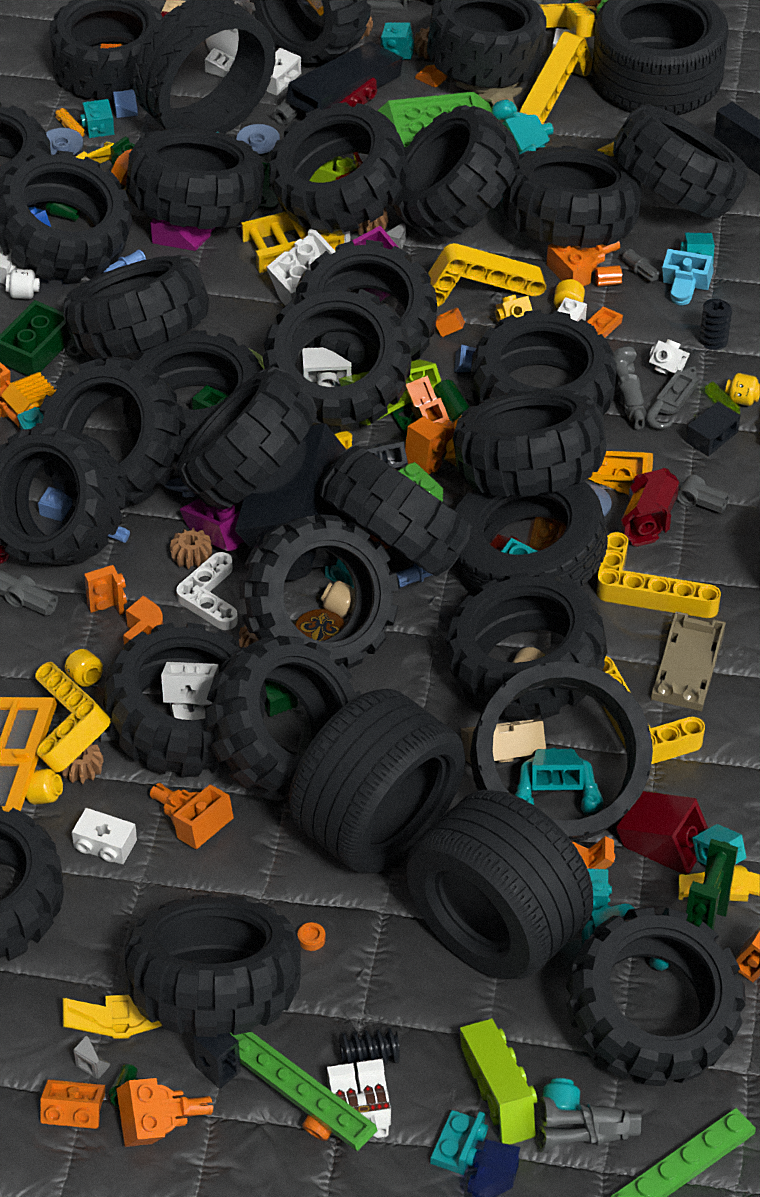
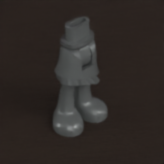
(629, 386)
(599, 1125)

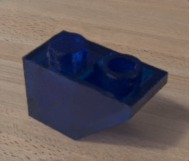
(496, 1169)

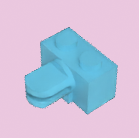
(685, 273)

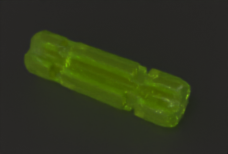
(717, 394)

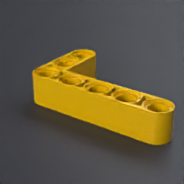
(570, 15)
(568, 56)
(484, 267)
(651, 591)
(78, 729)
(667, 739)

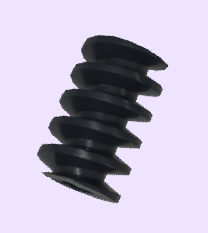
(715, 324)
(369, 1046)

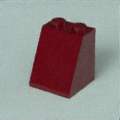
(663, 829)

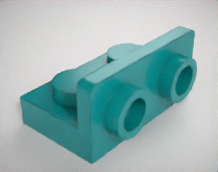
(458, 1142)

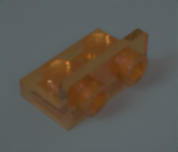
(545, 533)

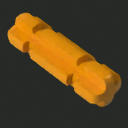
(68, 121)

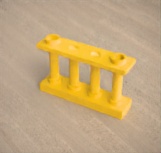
(276, 225)

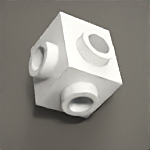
(668, 356)

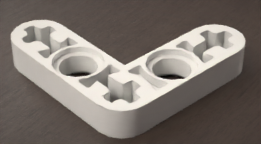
(202, 594)

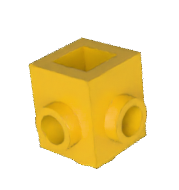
(512, 306)

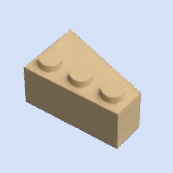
(511, 740)

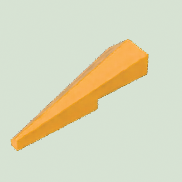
(620, 469)

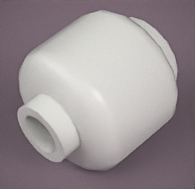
(22, 283)

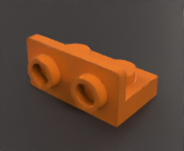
(105, 589)
(72, 1104)

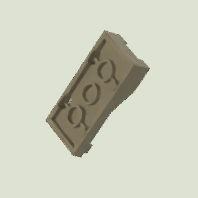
(688, 662)

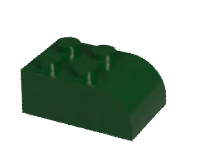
(33, 338)

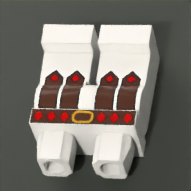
(373, 1096)

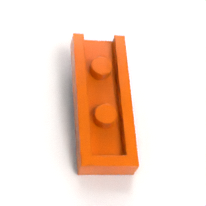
(605, 321)

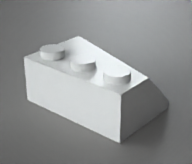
(290, 265)

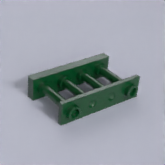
(714, 894)

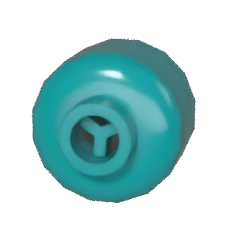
(563, 1093)

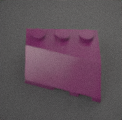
(179, 237)

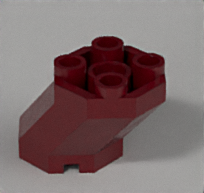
(649, 506)

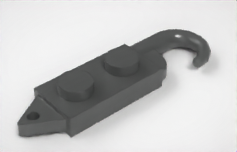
(673, 396)

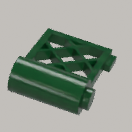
(451, 398)

